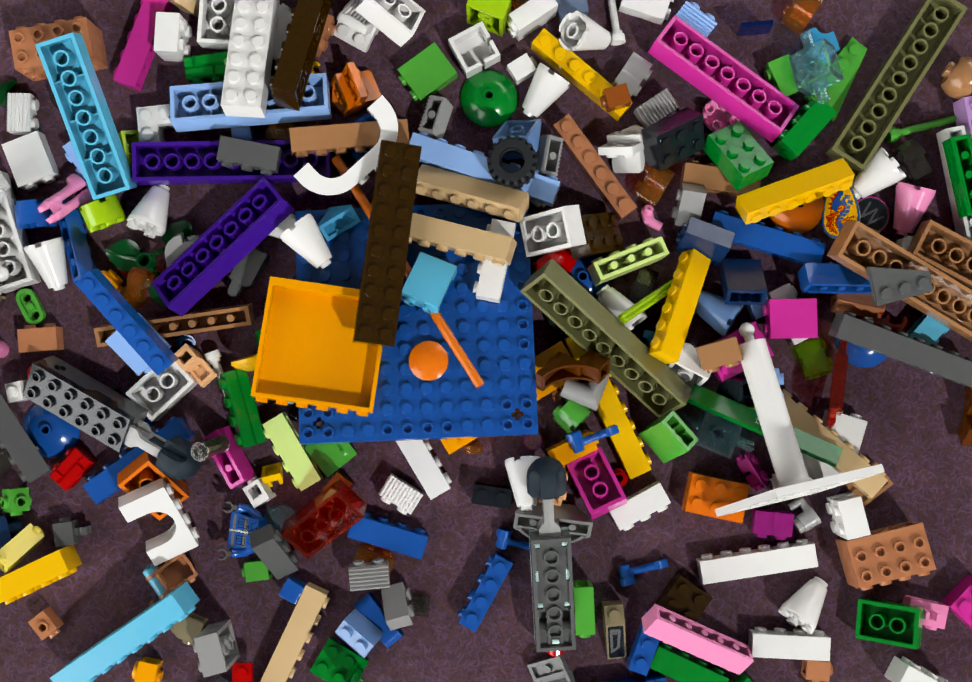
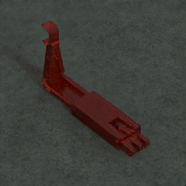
(840, 370)

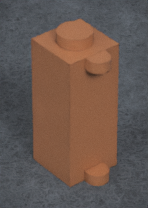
(856, 303)

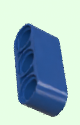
(374, 612)

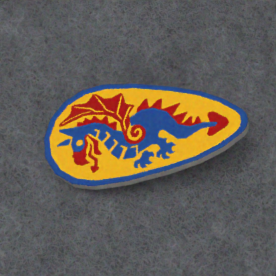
(837, 209)

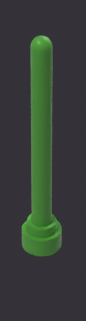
(896, 133)

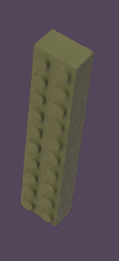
(895, 82)
(598, 330)

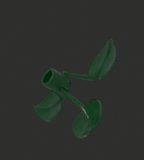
(128, 254)

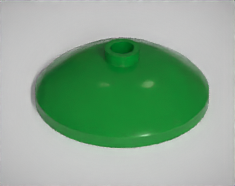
(489, 111)

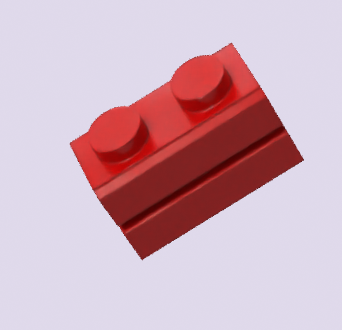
(73, 467)

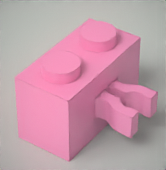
(934, 612)

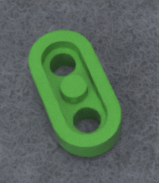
(30, 308)

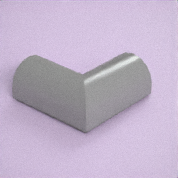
(584, 394)

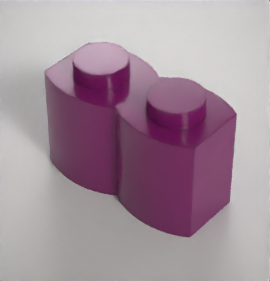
(772, 522)

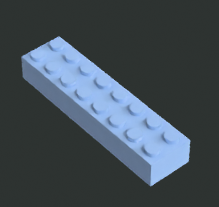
(199, 107)

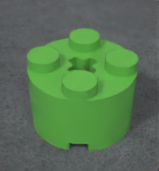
(570, 415)

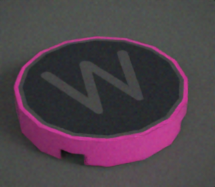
(873, 212)

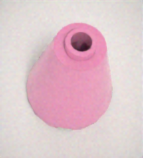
(910, 206)

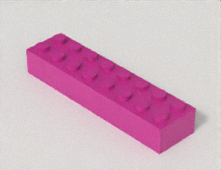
(723, 79)

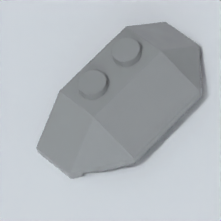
(568, 516)

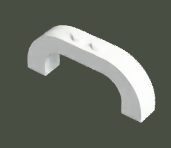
(358, 173)

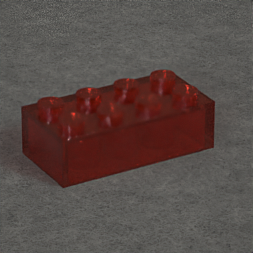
(323, 519)

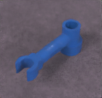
(578, 441)
(504, 538)
(627, 573)

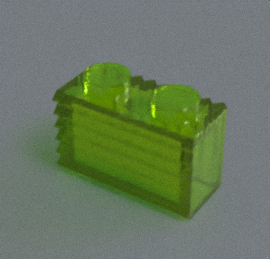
(813, 358)

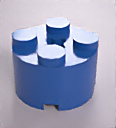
(28, 216)

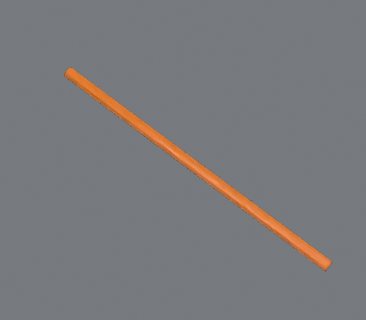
(437, 318)

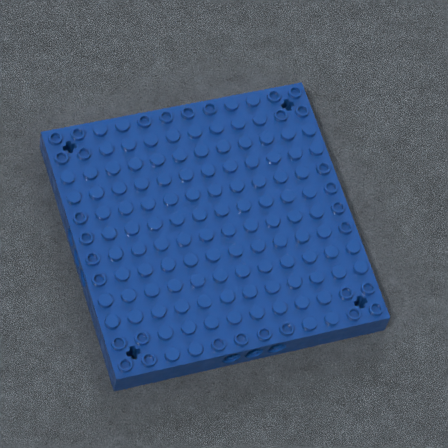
(491, 334)

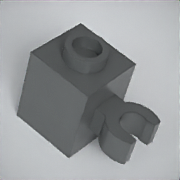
(68, 531)

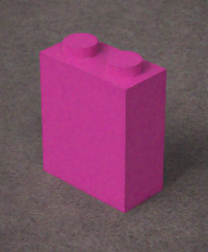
(790, 318)

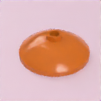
(800, 218)

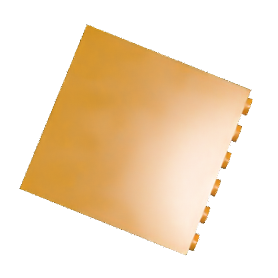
(310, 352)

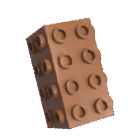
(25, 53)
(886, 555)

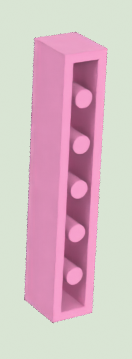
(697, 639)

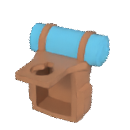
(170, 575)

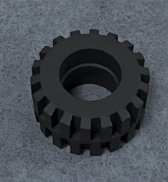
(507, 146)

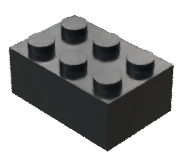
(673, 138)

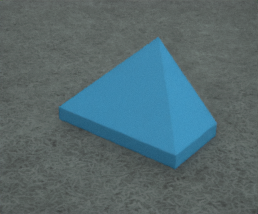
(337, 221)

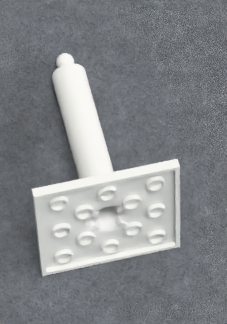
(779, 434)

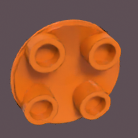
(428, 360)

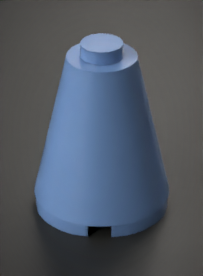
(716, 312)

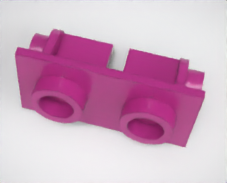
(750, 463)

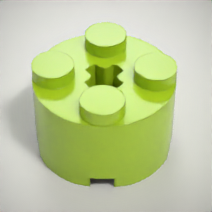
(102, 213)

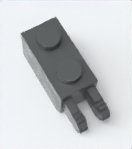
(247, 272)

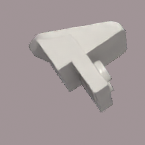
(354, 27)
(625, 149)

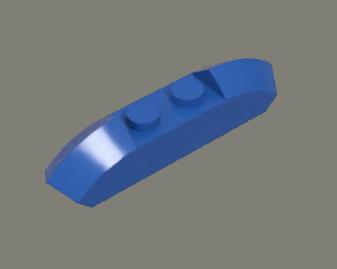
(76, 245)

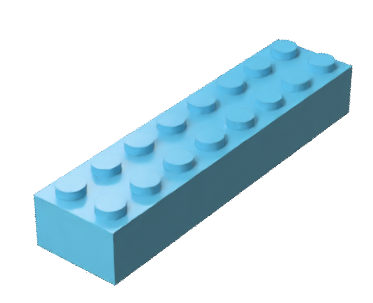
(86, 115)
(130, 636)

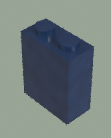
(706, 238)
(743, 281)

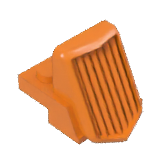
(353, 90)

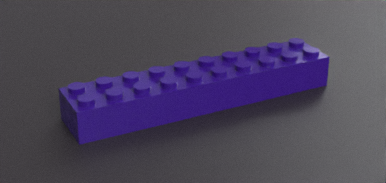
(197, 164)

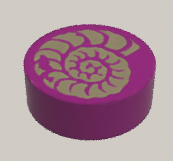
(532, 442)

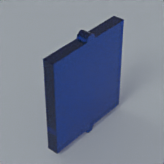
(755, 28)

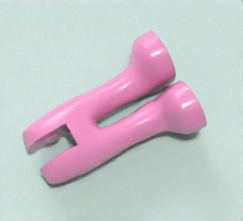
(54, 202)

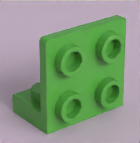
(331, 456)

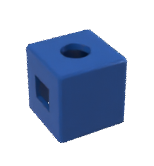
(292, 589)

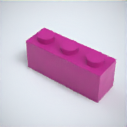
(234, 462)

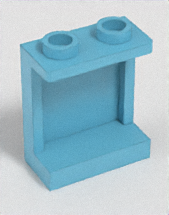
(428, 283)

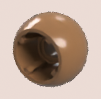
(958, 78)

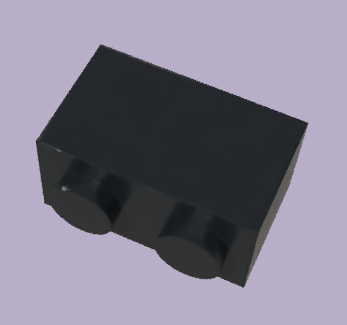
(491, 495)

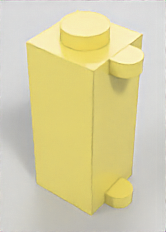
(20, 547)

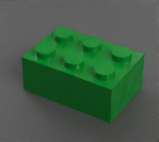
(803, 129)
(738, 155)
(889, 622)

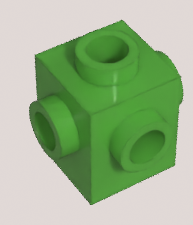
(15, 500)

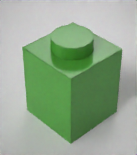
(255, 570)

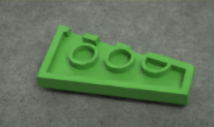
(849, 60)

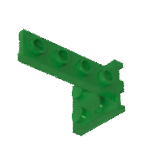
(339, 663)

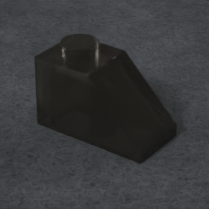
(642, 284)

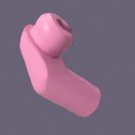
(648, 218)

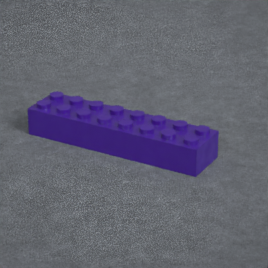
(222, 246)

